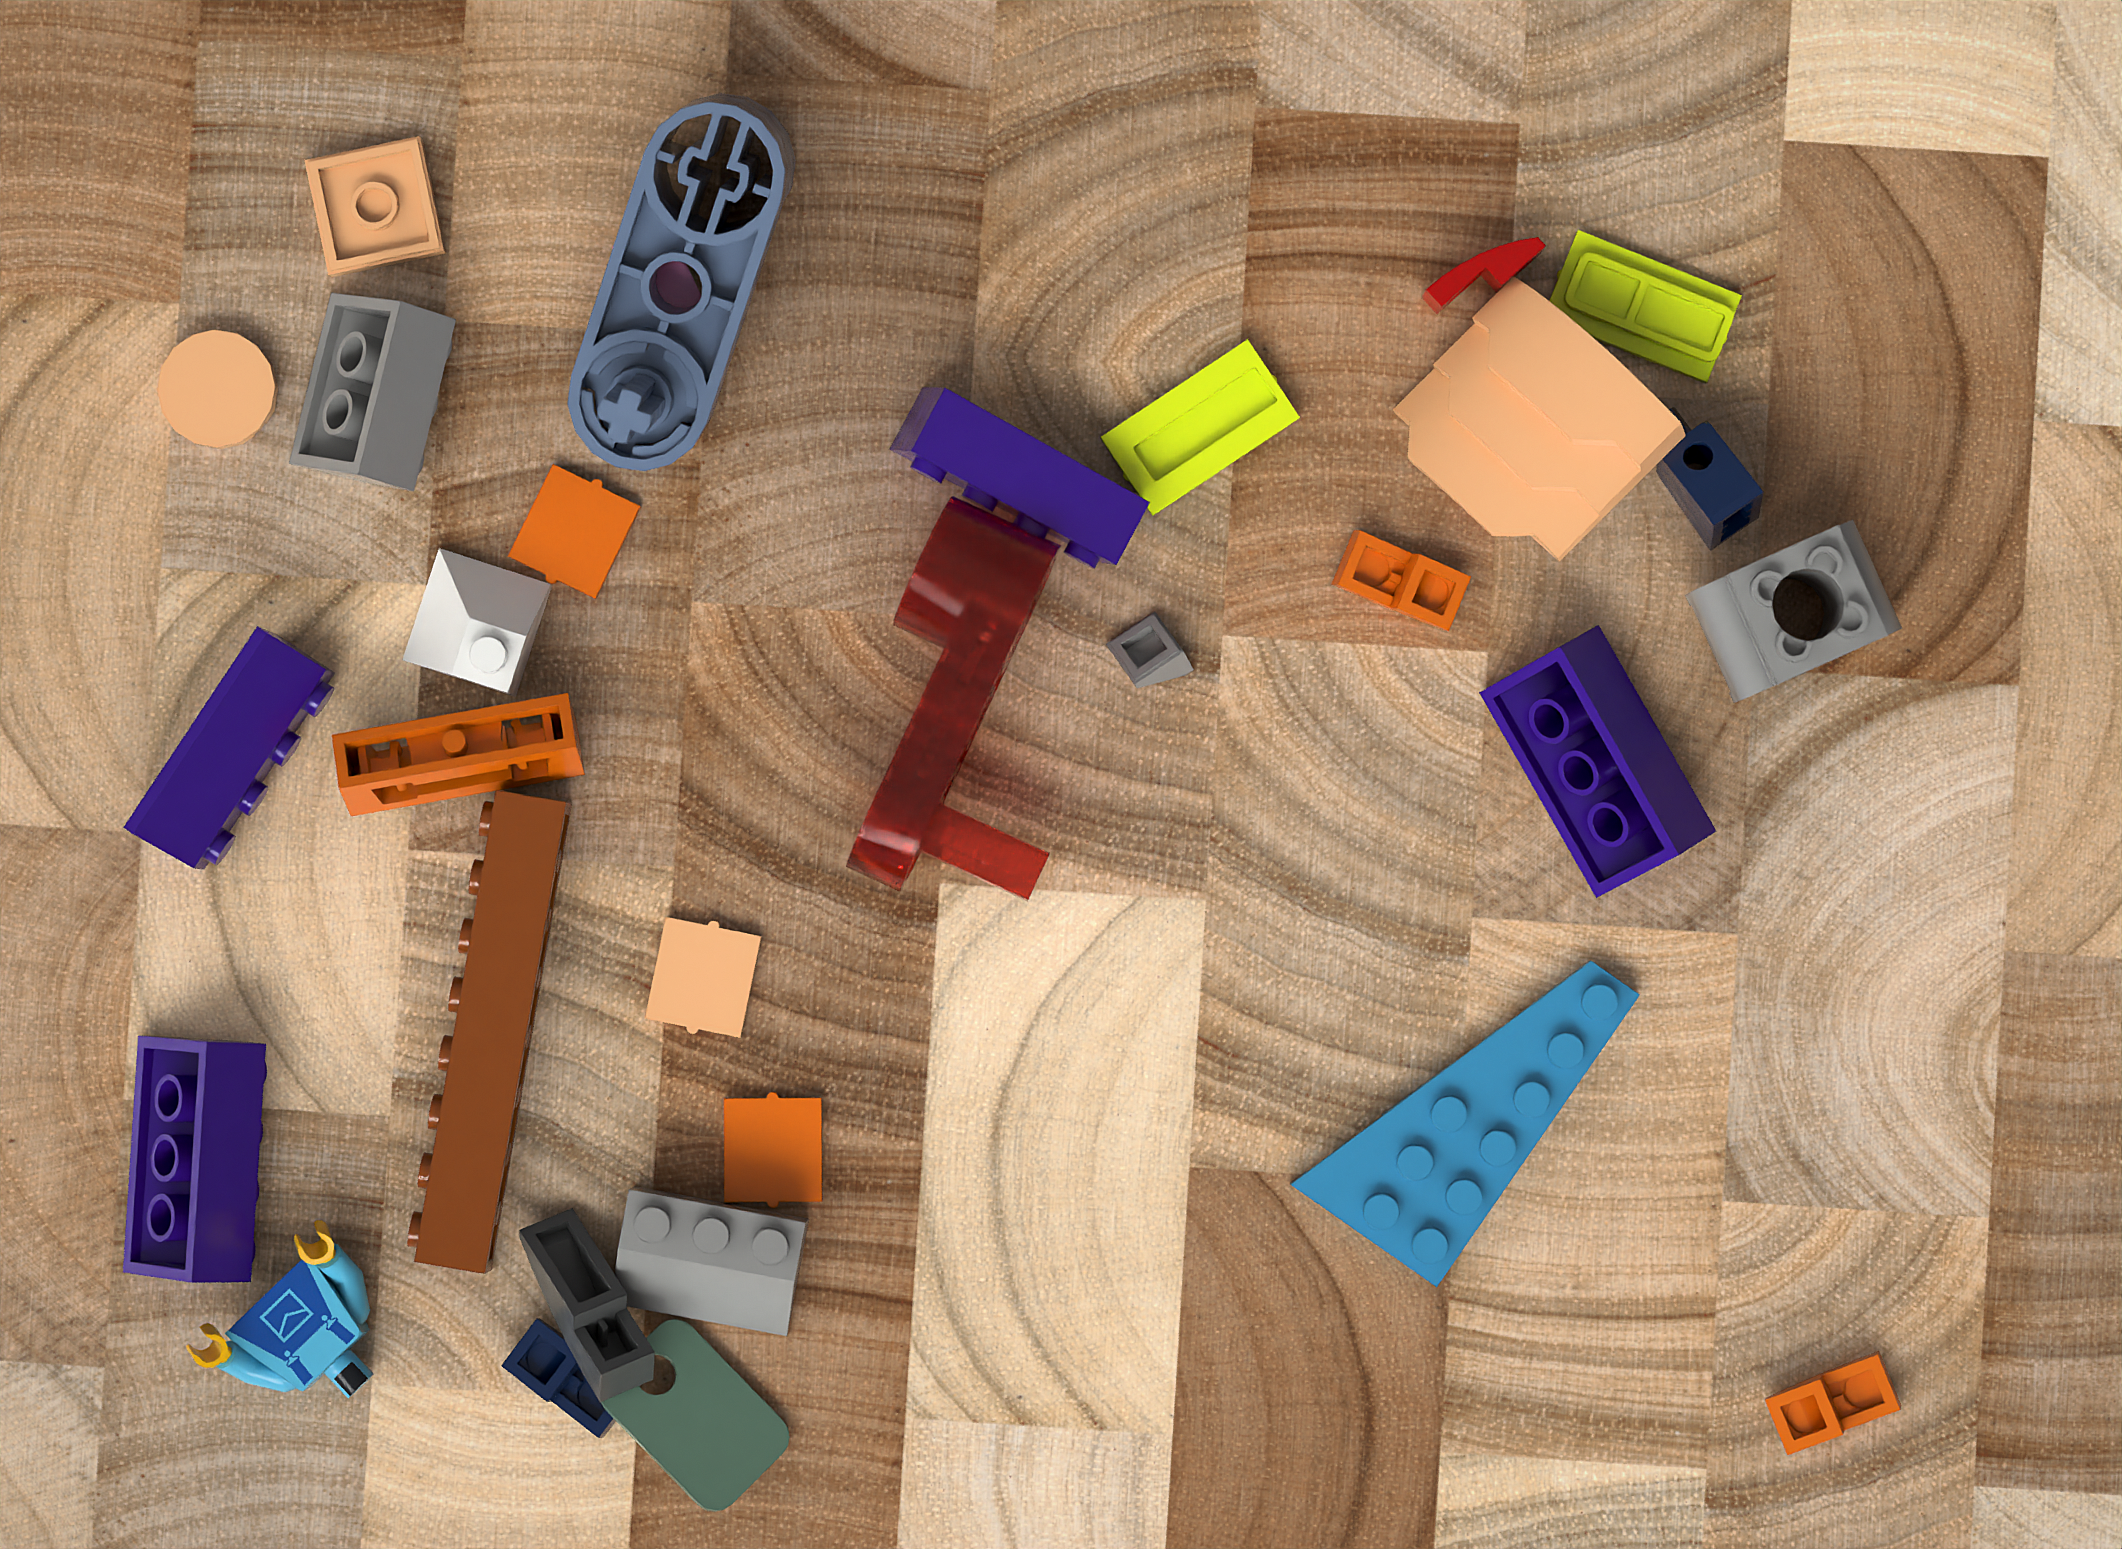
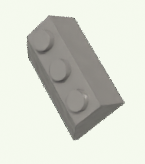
(373, 390)
(710, 1260)

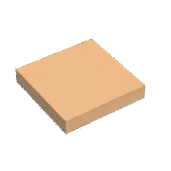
(375, 206)

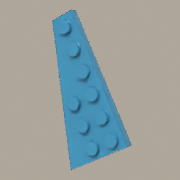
(1452, 1146)

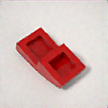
(1494, 266)

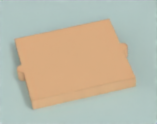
(703, 977)

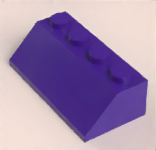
(231, 750)
(1598, 762)
(194, 1159)

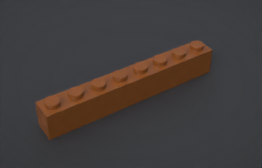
(491, 1031)

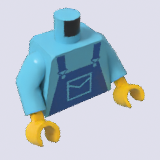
(299, 1326)

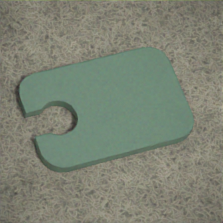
(708, 1427)

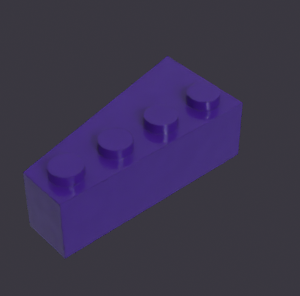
(1020, 475)

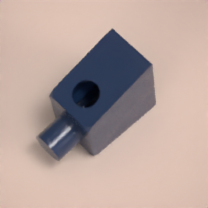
(1714, 499)

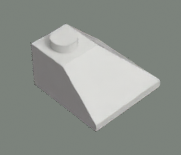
(477, 622)

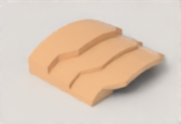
(1534, 423)

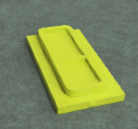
(1644, 306)
(1200, 427)

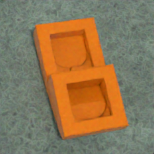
(1401, 580)
(1833, 1402)

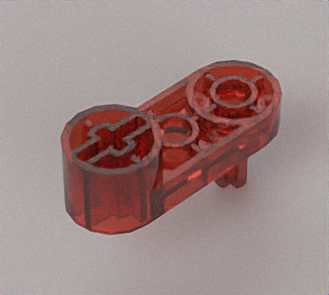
(973, 601)

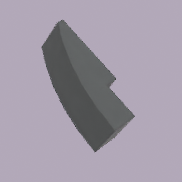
(588, 1305)

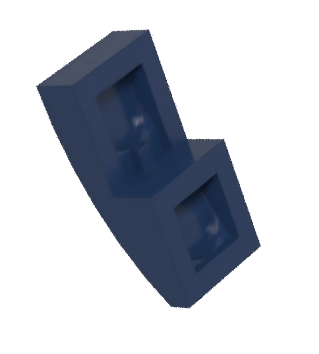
(550, 1370)

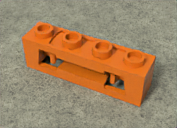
(458, 755)

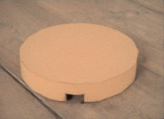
(217, 389)

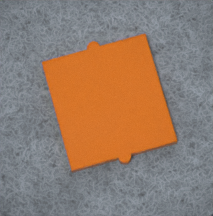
(574, 531)
(773, 1149)

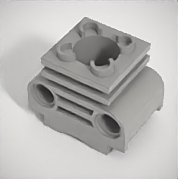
(1741, 620)

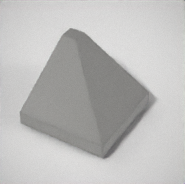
(1149, 653)

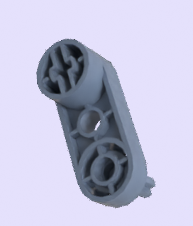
(690, 348)

